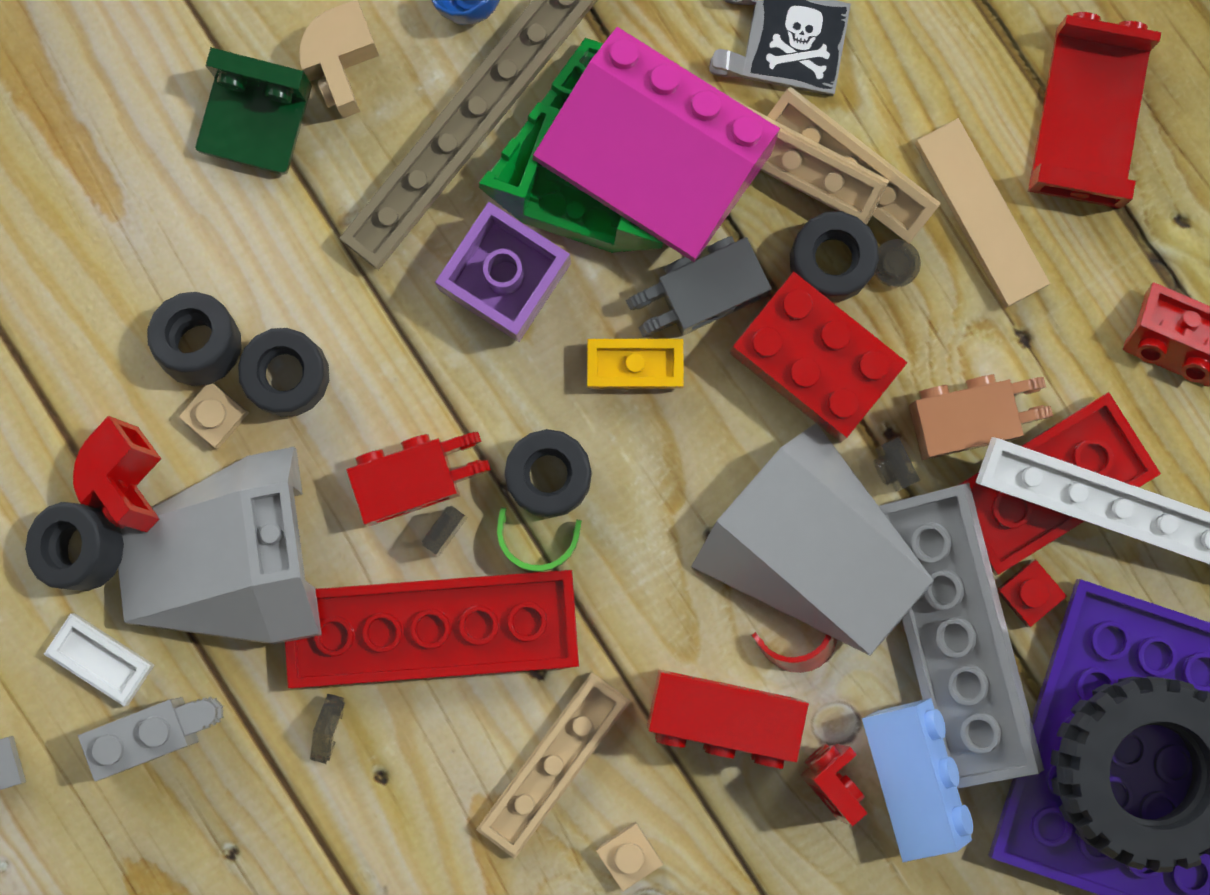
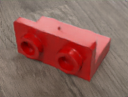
(1173, 334)
(832, 788)

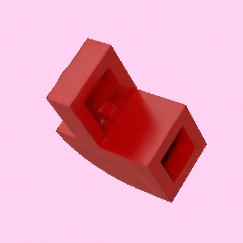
(111, 468)

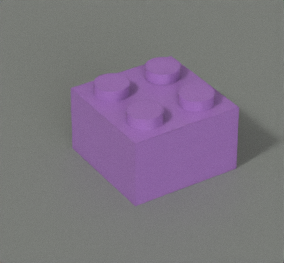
(503, 271)

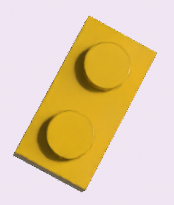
(635, 364)

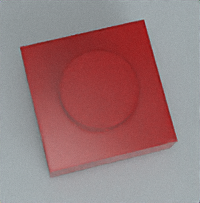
(1031, 593)

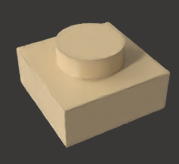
(213, 415)
(629, 856)

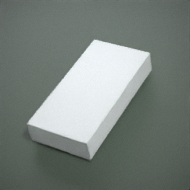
(99, 659)

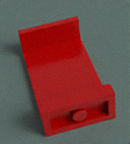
(1092, 110)

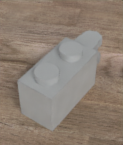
(147, 735)

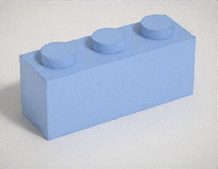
(918, 780)

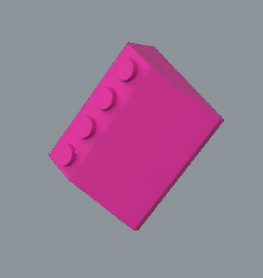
(656, 144)

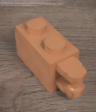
(971, 416)

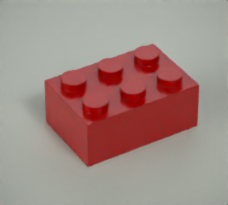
(817, 357)
(727, 718)

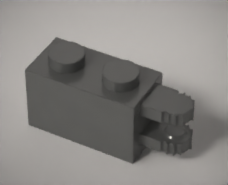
(705, 288)

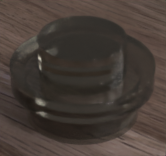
(897, 263)

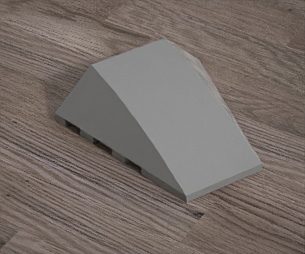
(816, 547)

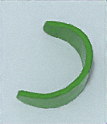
(535, 568)

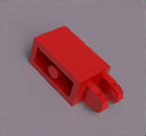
(411, 478)

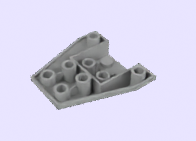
(225, 557)

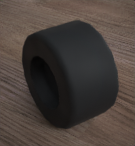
(845, 229)
(175, 319)
(255, 362)
(553, 444)
(49, 542)

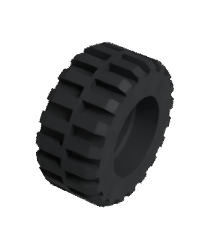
(1085, 772)

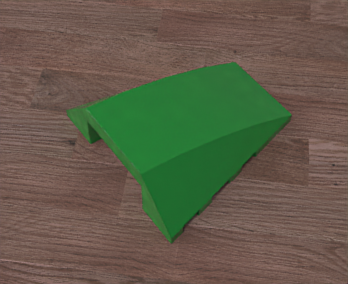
(545, 199)

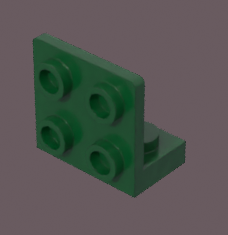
(253, 111)

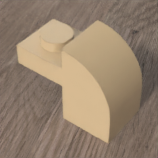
(332, 44)

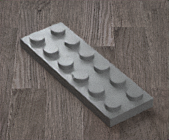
(963, 640)

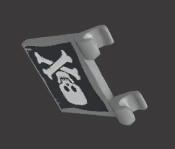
(790, 45)

